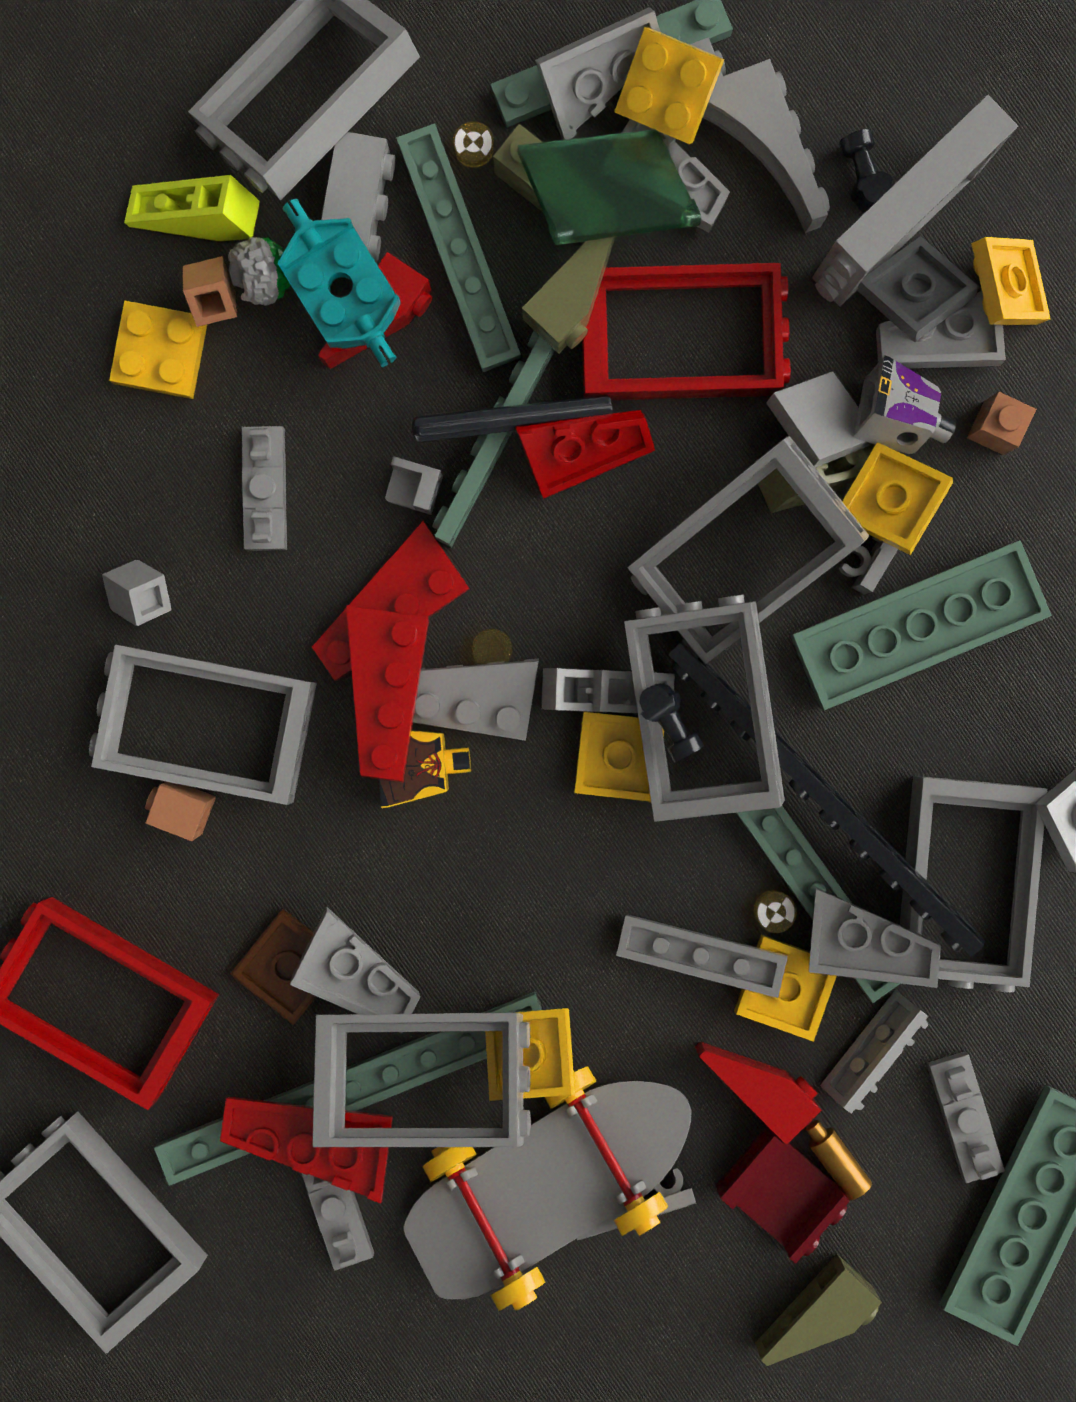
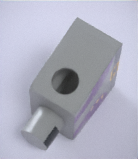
(900, 409)

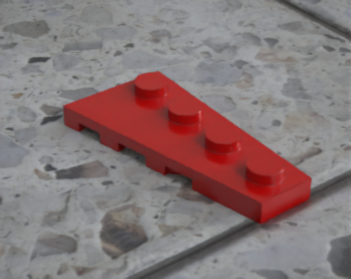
(412, 582)
(385, 678)
(286, 1135)

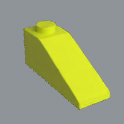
(196, 208)

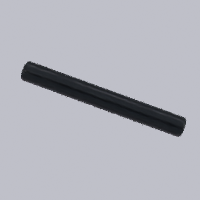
(505, 418)

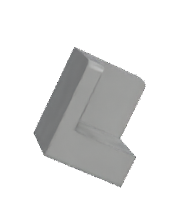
(413, 485)
(137, 592)

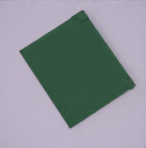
(608, 186)

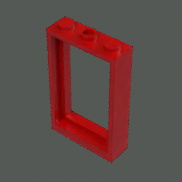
(774, 332)
(197, 1004)

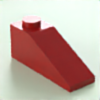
(414, 298)
(768, 1091)

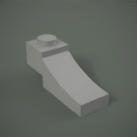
(592, 690)

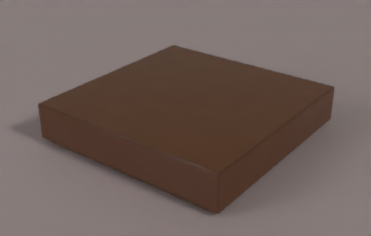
(271, 963)

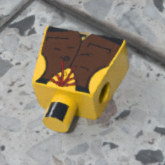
(425, 769)

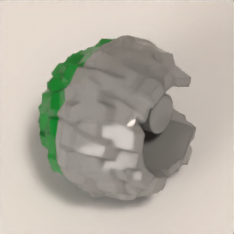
(257, 270)

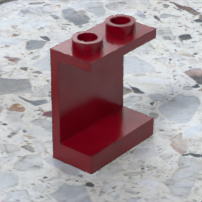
(783, 1193)

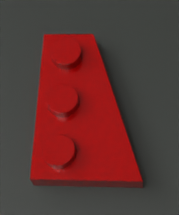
(582, 448)

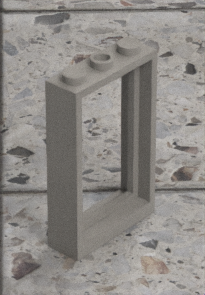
(333, 119)
(913, 200)
(814, 493)
(289, 743)
(713, 799)
(1027, 872)
(331, 1081)
(187, 1255)

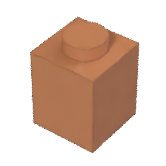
(209, 291)
(1001, 423)
(179, 809)

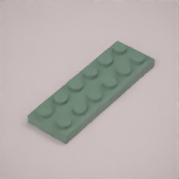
(921, 625)
(1021, 1226)

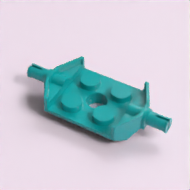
(333, 250)

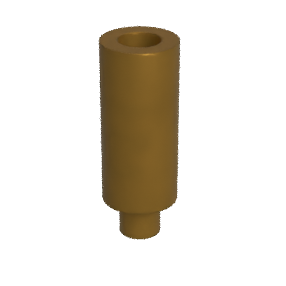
(838, 1160)

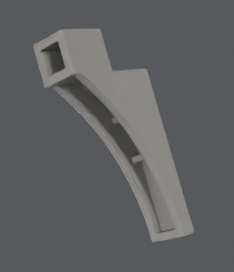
(754, 112)

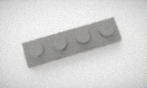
(702, 955)

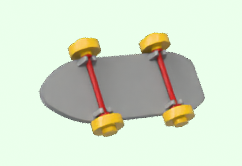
(537, 1197)

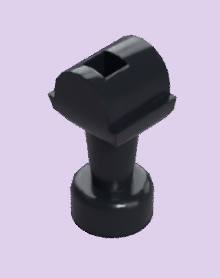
(870, 183)
(662, 706)

